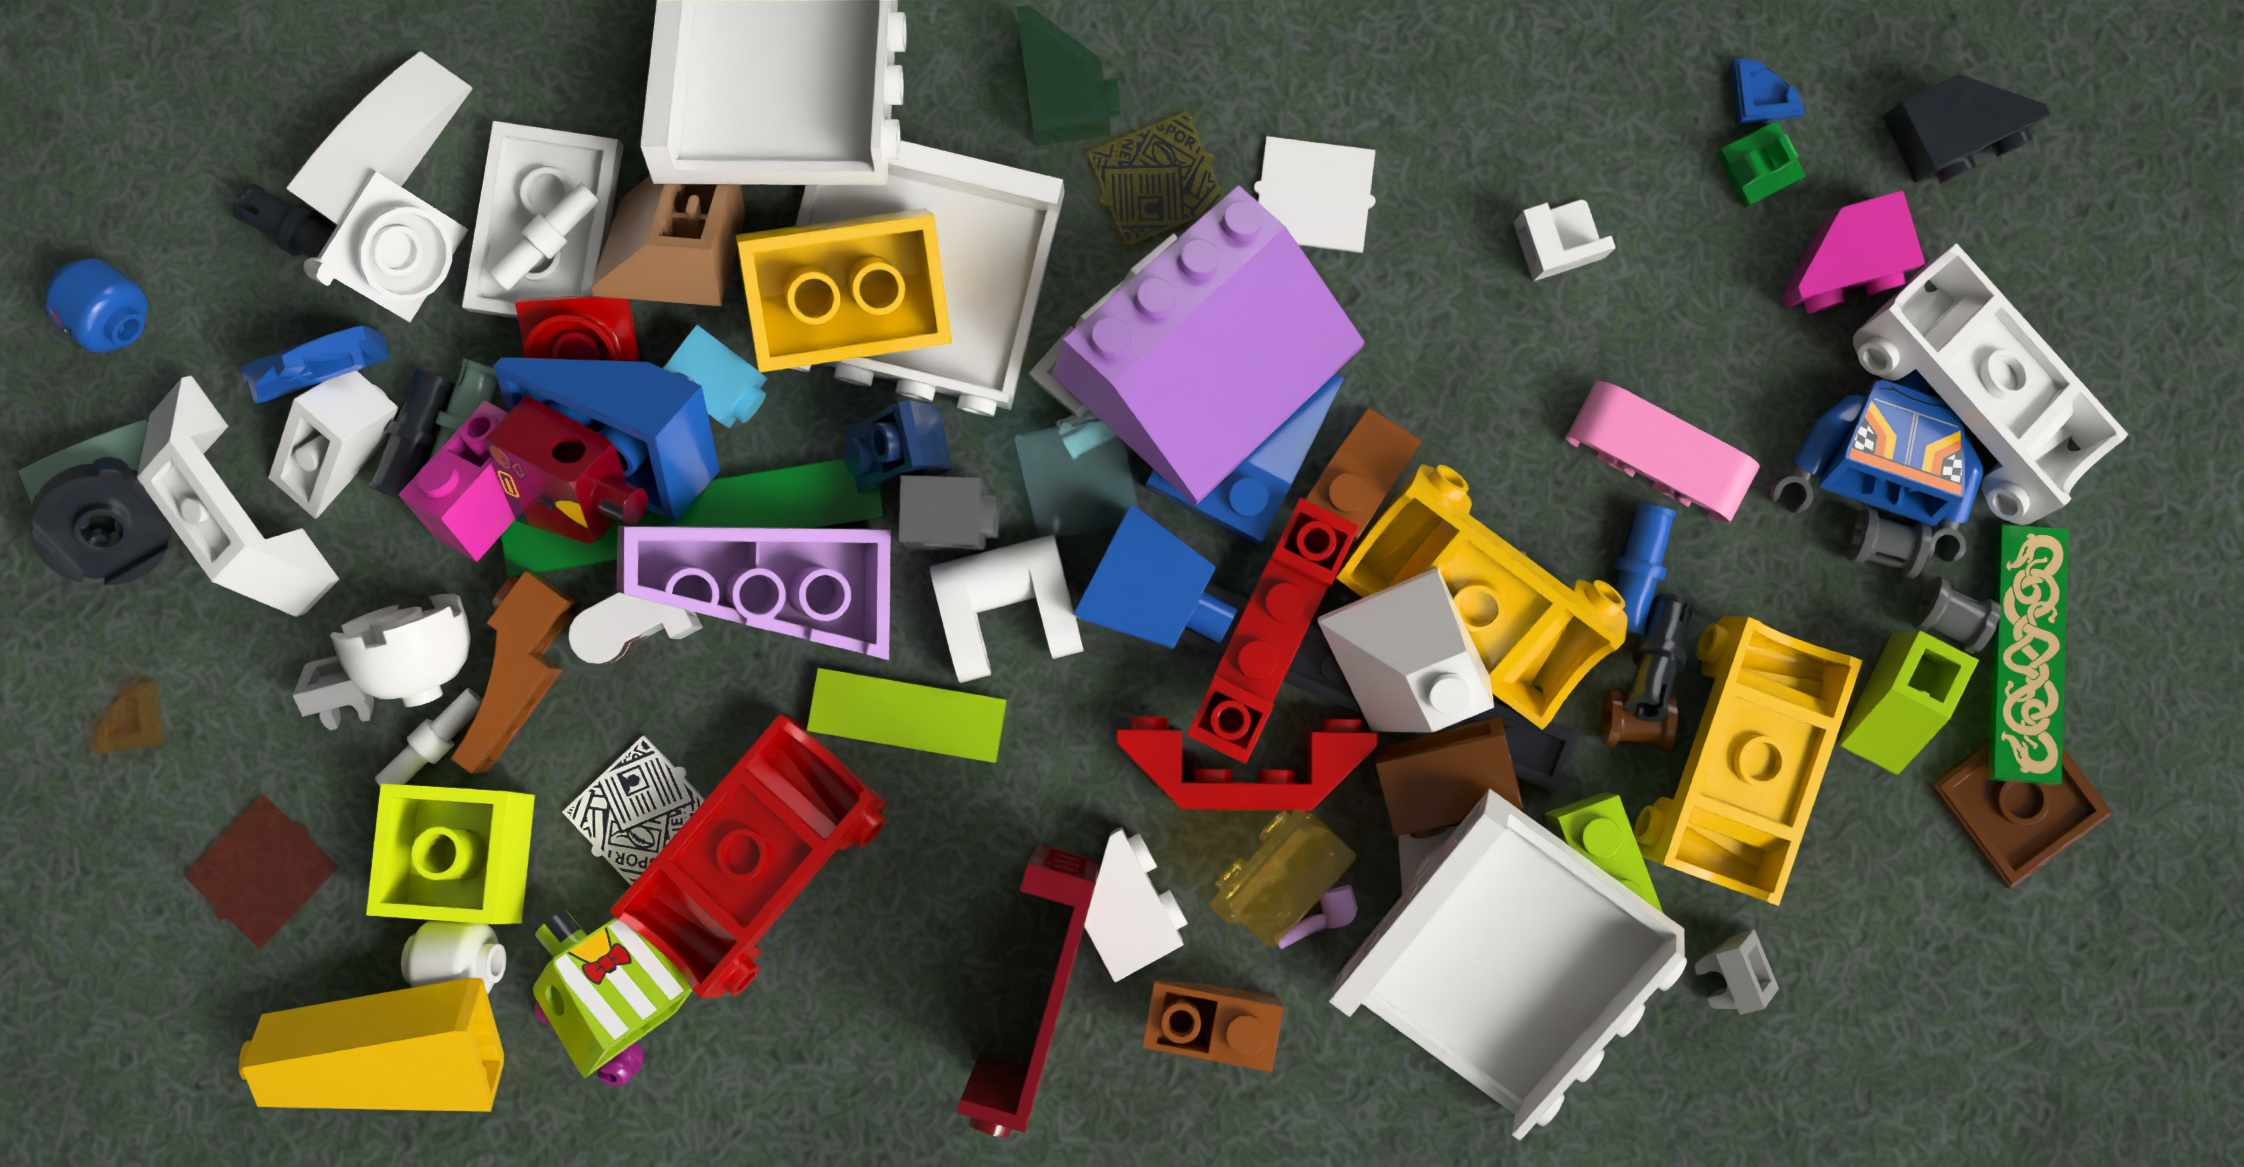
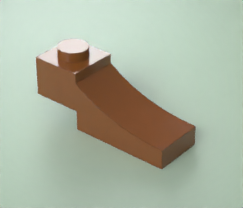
(527, 622)

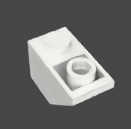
(1126, 913)

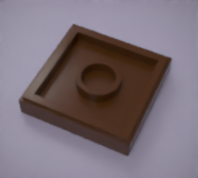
(2018, 823)

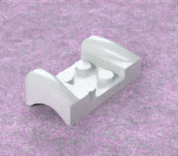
(1995, 380)

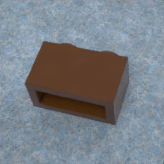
(1443, 776)

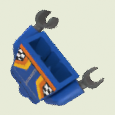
(1895, 453)

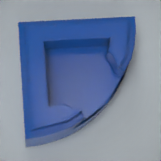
(1762, 94)

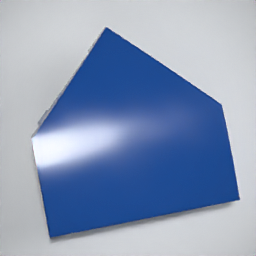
(314, 362)

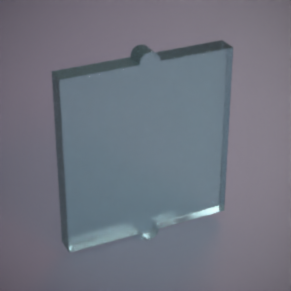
(1076, 477)

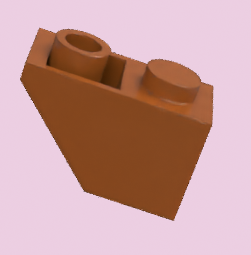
(1214, 1023)

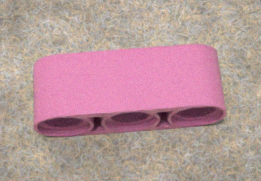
(1664, 449)

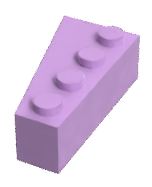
(778, 579)

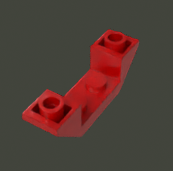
(1271, 630)
(1329, 760)

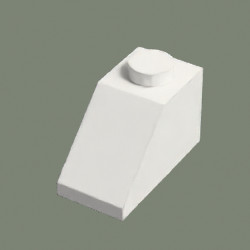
(330, 439)

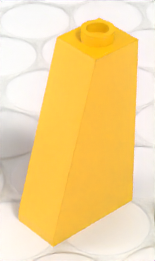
(380, 1052)

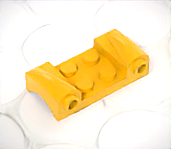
(1516, 612)
(1751, 759)

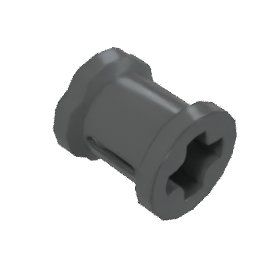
(1890, 543)
(1956, 615)

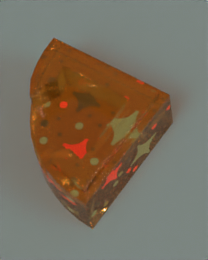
(131, 721)

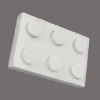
(529, 176)

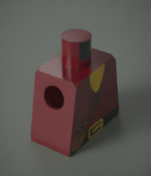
(561, 474)

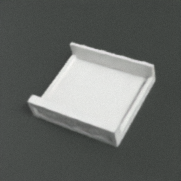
(773, 92)
(993, 253)
(1513, 961)

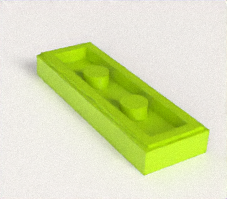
(907, 715)

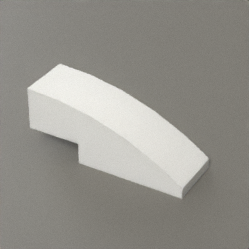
(381, 134)

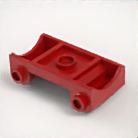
(749, 856)

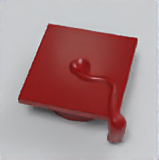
(577, 328)

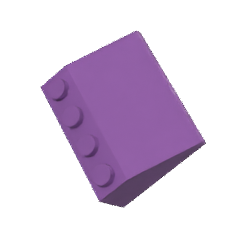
(1209, 346)

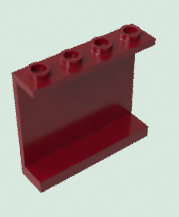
(1003, 1092)

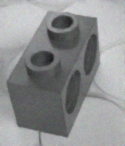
(947, 513)

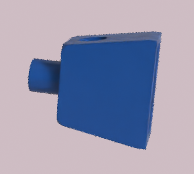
(1153, 586)

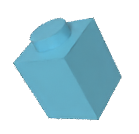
(727, 380)

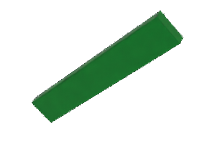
(783, 498)

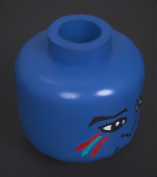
(95, 305)

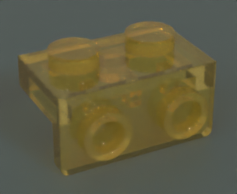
(1283, 877)

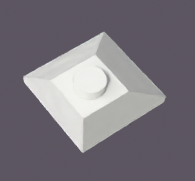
(1409, 657)

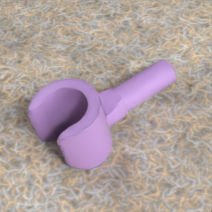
(1337, 911)

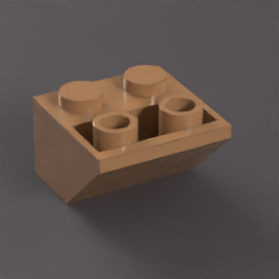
(672, 243)

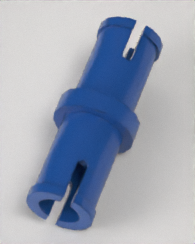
(1642, 562)

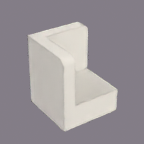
(1559, 238)

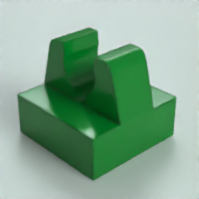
(1761, 164)

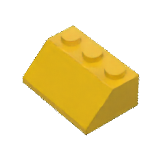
(844, 289)

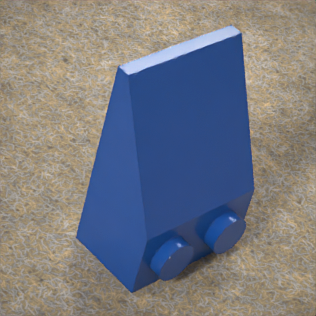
(644, 410)
(1256, 488)

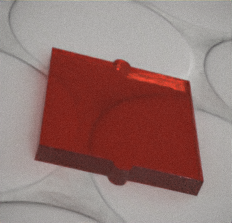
(261, 872)

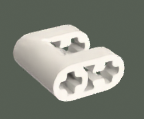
(998, 580)

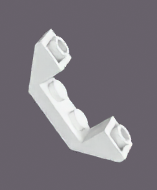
(209, 520)

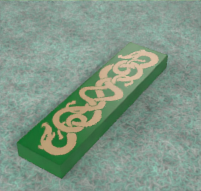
(2028, 655)

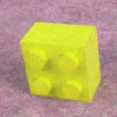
(450, 854)

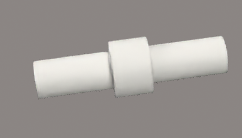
(544, 236)
(431, 740)

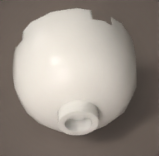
(405, 650)

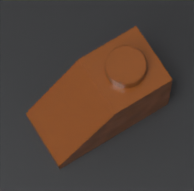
(1364, 470)

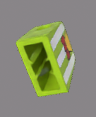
(604, 988)

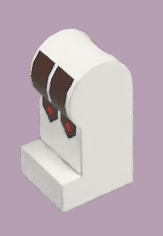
(612, 627)

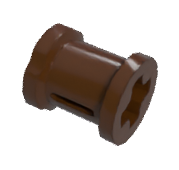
(1622, 726)

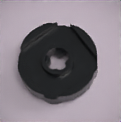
(87, 490)

